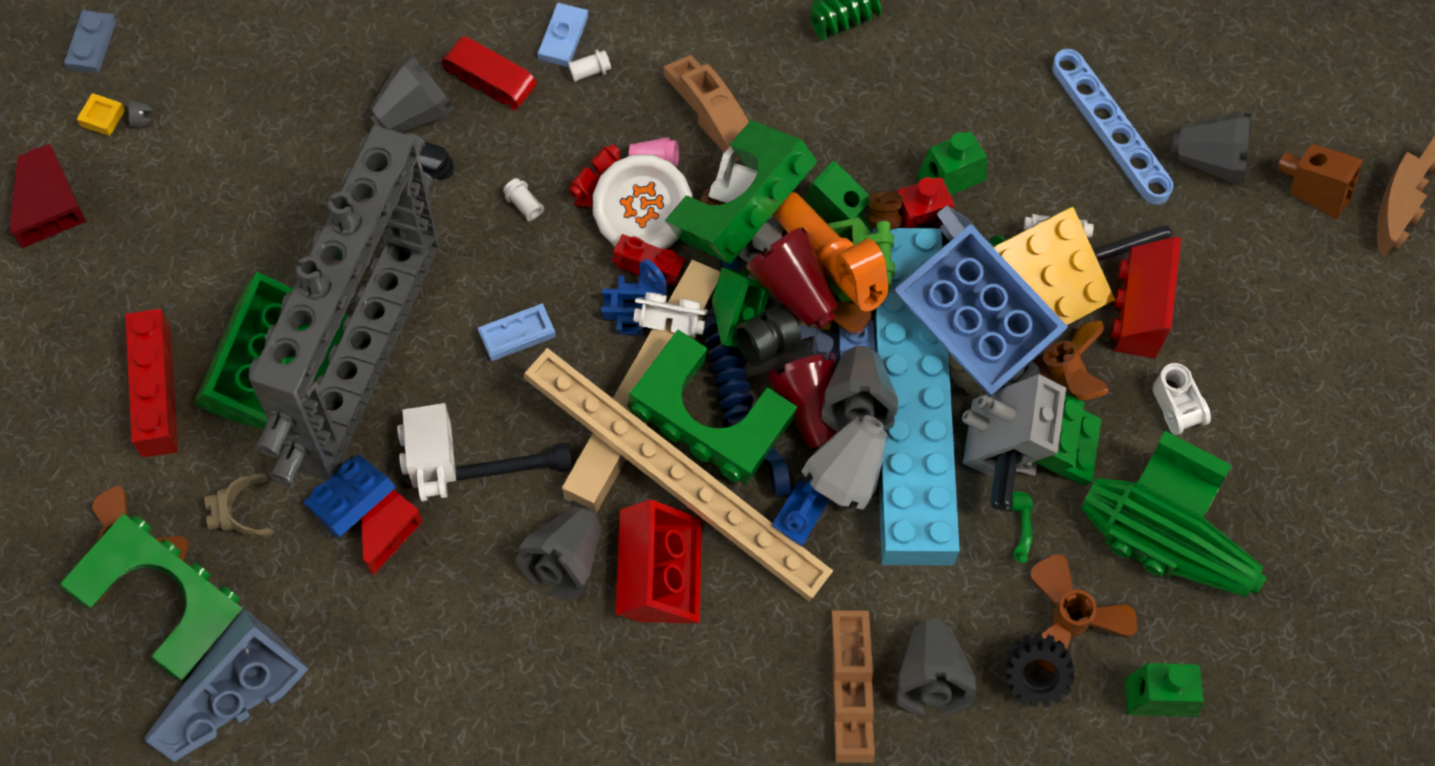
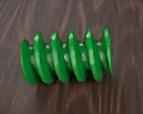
(830, 13)

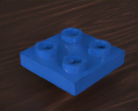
(348, 495)

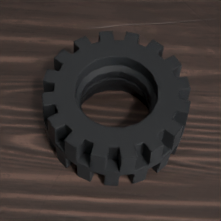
(1045, 689)

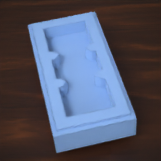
(563, 34)
(516, 332)

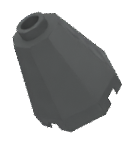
(409, 98)
(1216, 145)
(859, 389)
(562, 553)
(935, 671)

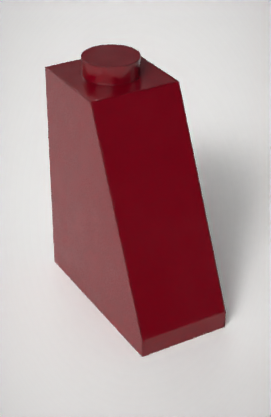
(42, 198)

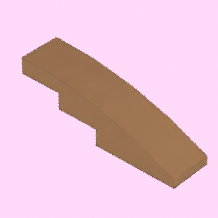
(852, 687)

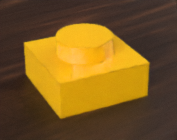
(100, 114)

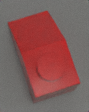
(387, 529)

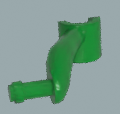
(1022, 502)

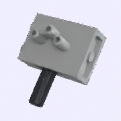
(1013, 430)

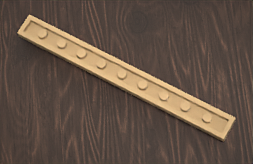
(677, 474)

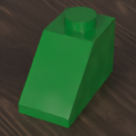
(735, 300)

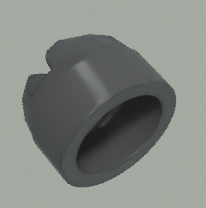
(136, 114)

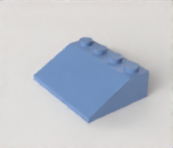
(980, 310)

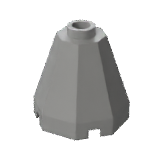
(849, 462)

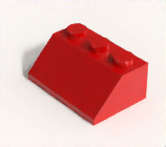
(1146, 298)
(659, 564)

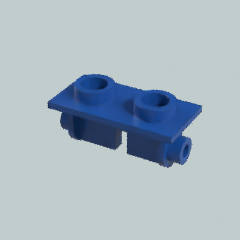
(800, 512)

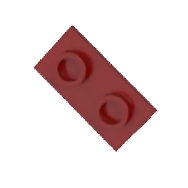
(585, 182)
(632, 250)

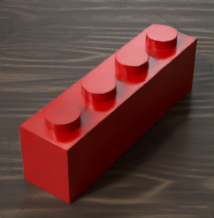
(151, 383)

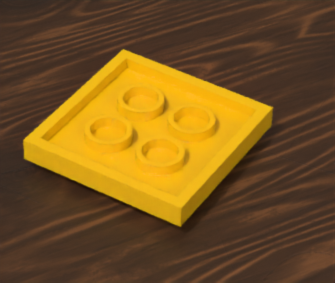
(1059, 265)

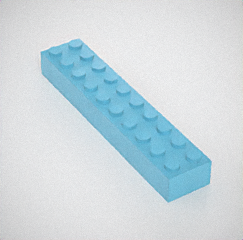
(918, 457)

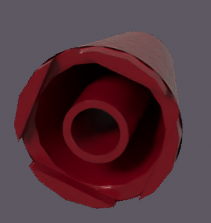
(796, 278)
(805, 387)

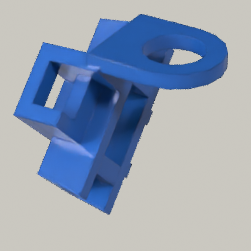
(614, 304)

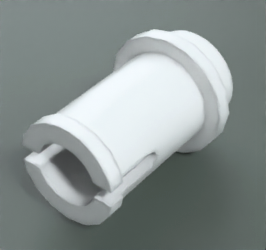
(589, 65)
(517, 192)

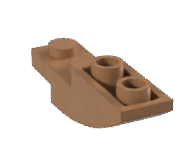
(710, 98)
(1403, 199)

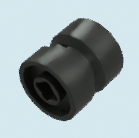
(765, 336)

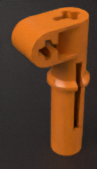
(855, 269)

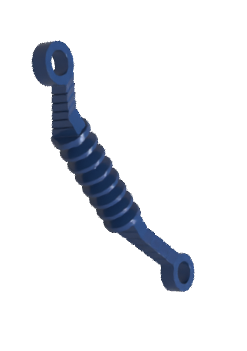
(734, 389)

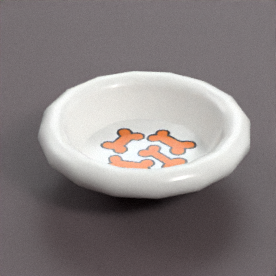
(637, 198)

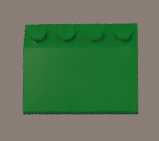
(227, 384)

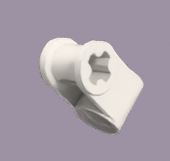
(1183, 405)

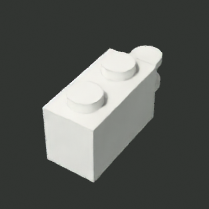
(428, 449)

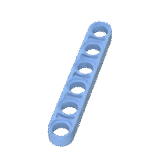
(1115, 124)

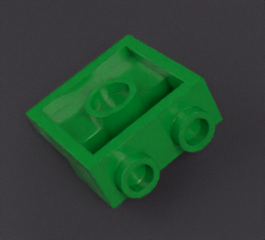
(1076, 443)

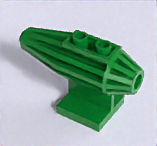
(1164, 520)

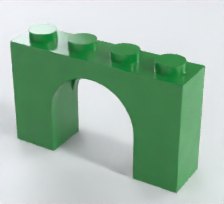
(729, 227)
(733, 449)
(131, 547)

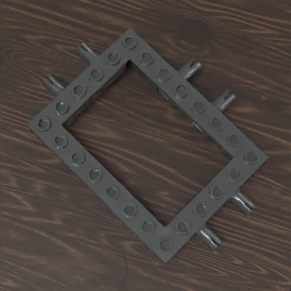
(295, 405)

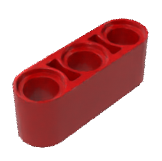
(489, 71)

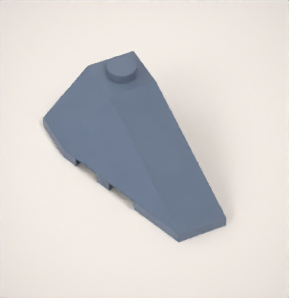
(235, 675)

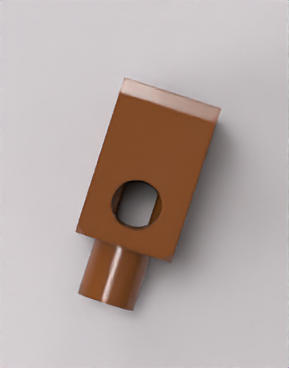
(1323, 178)

